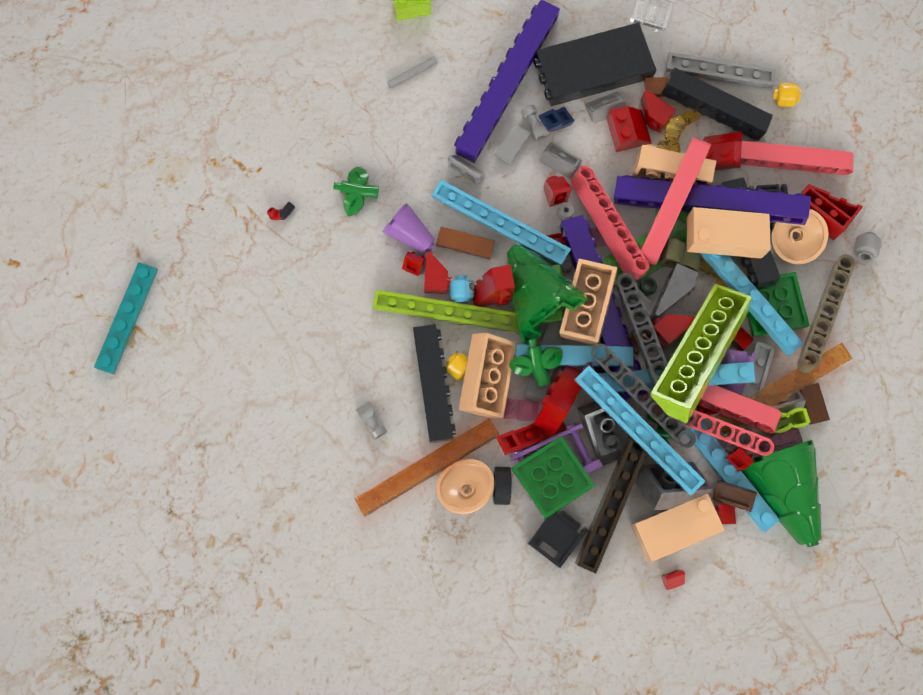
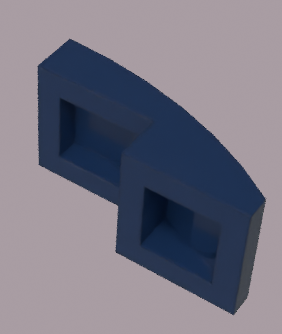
(556, 119)

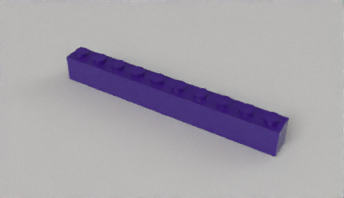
(507, 81)
(651, 194)
(583, 247)

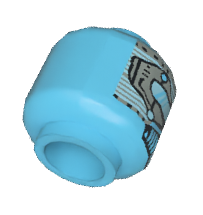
(461, 289)

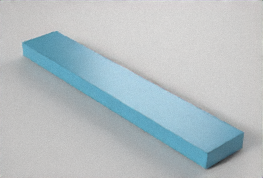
(582, 354)

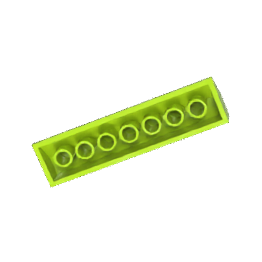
(700, 352)

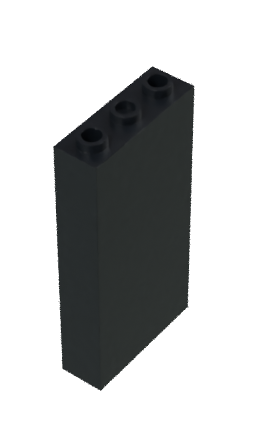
(594, 64)

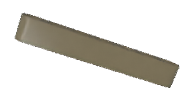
(822, 320)

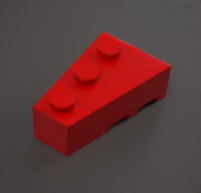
(835, 211)
(495, 287)
(559, 401)

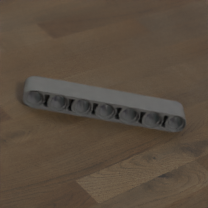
(643, 327)
(550, 337)
(632, 391)

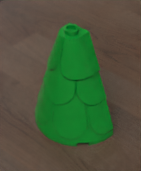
(538, 291)
(790, 488)

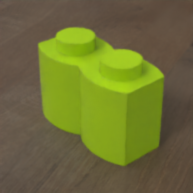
(792, 420)

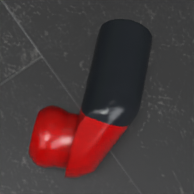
(280, 214)

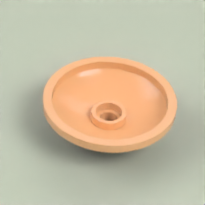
(808, 243)
(464, 477)

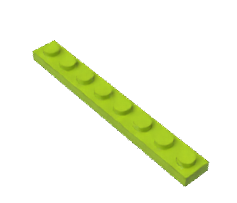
(445, 311)

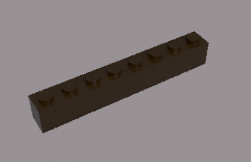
(612, 504)

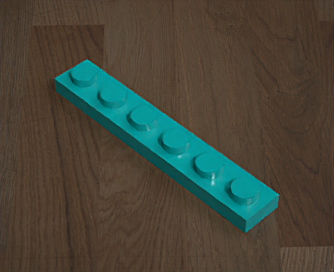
(126, 318)

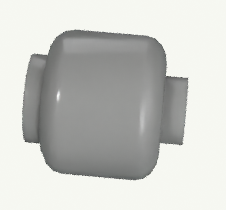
(867, 246)

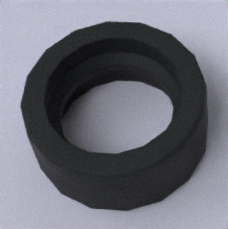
(503, 486)

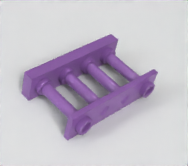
(589, 464)

